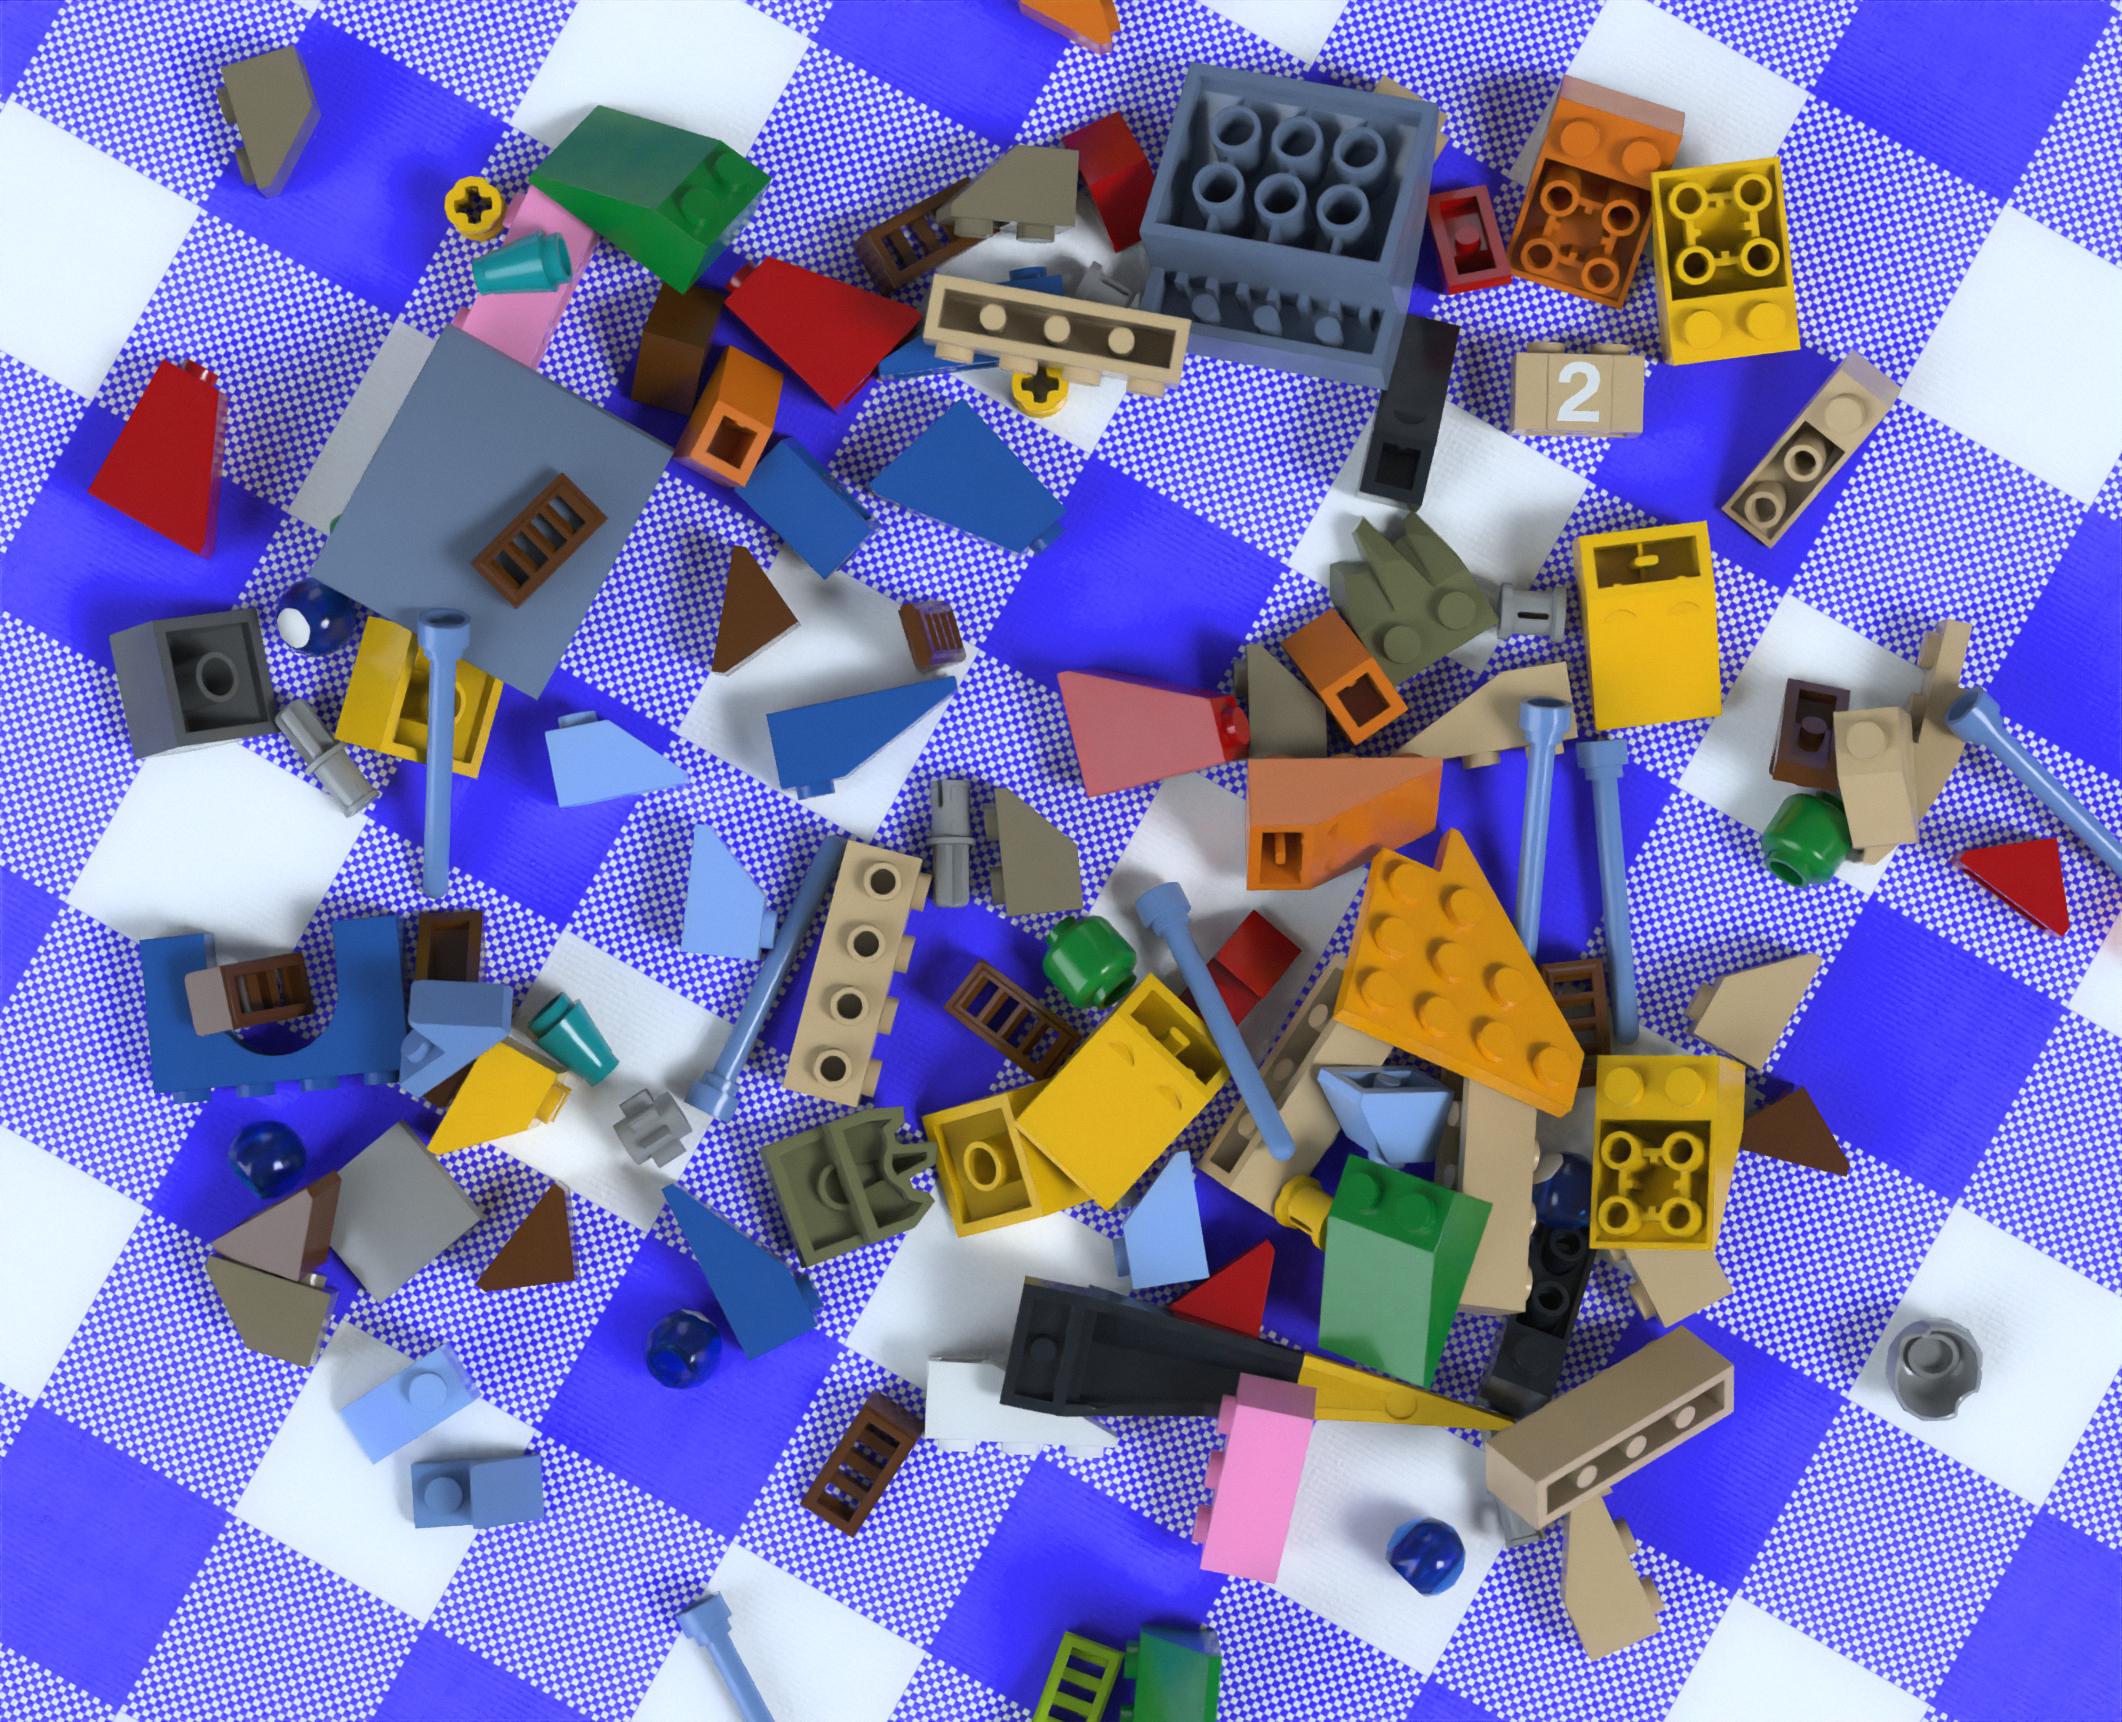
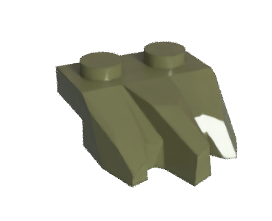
(1408, 598)
(848, 1183)

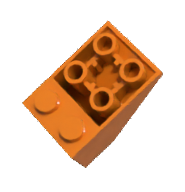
(1592, 191)
(1333, 814)

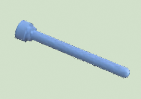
(444, 637)
(1977, 719)
(1543, 726)
(1603, 765)
(1166, 913)
(717, 1089)
(709, 1626)

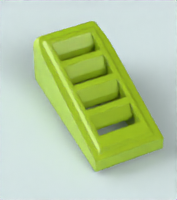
(1092, 1653)

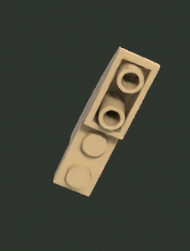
(1934, 744)

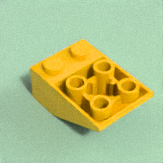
(1722, 262)
(1649, 625)
(1126, 1092)
(1664, 1150)

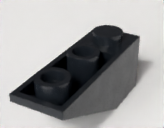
(1409, 416)
(1533, 1343)

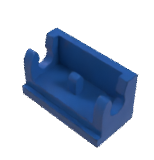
(808, 507)

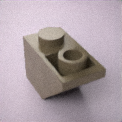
(274, 112)
(1018, 191)
(1280, 709)
(1037, 859)
(275, 1312)

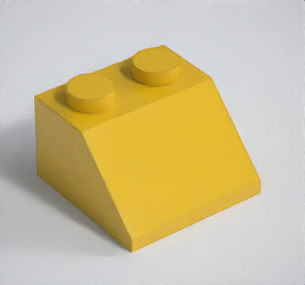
(390, 700)
(502, 1096)
(993, 1169)

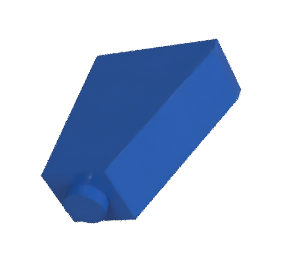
(972, 485)

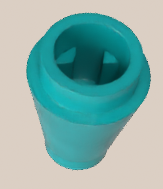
(525, 266)
(573, 1039)

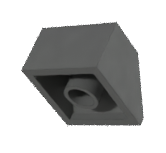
(194, 682)

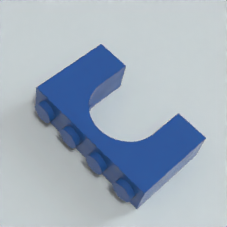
(359, 1039)

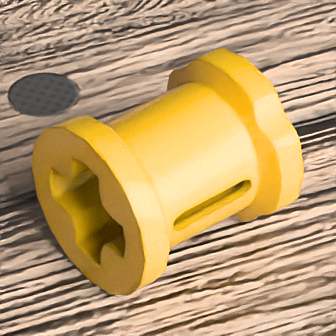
(461, 198)
(1055, 399)
(1304, 1207)

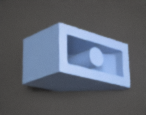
(604, 762)
(724, 903)
(1389, 1110)
(1164, 1230)
(410, 1403)

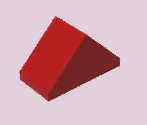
(1114, 177)
(2024, 878)
(1232, 1293)

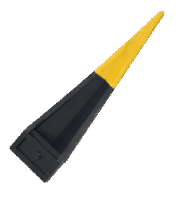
(1120, 1356)

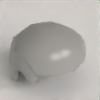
(1934, 1368)

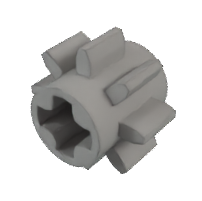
(652, 1128)

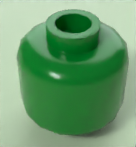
(1807, 839)
(1089, 962)

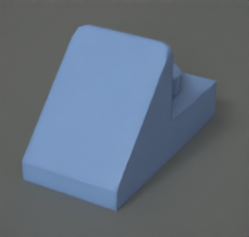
(450, 1029)
(478, 1491)

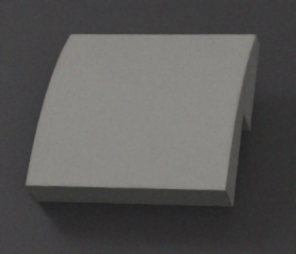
(397, 1211)

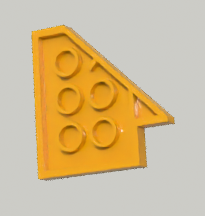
(1452, 981)

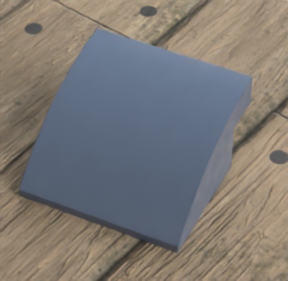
(1290, 222)
(455, 471)

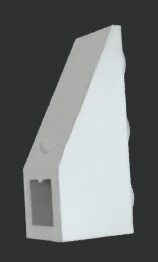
(966, 1409)

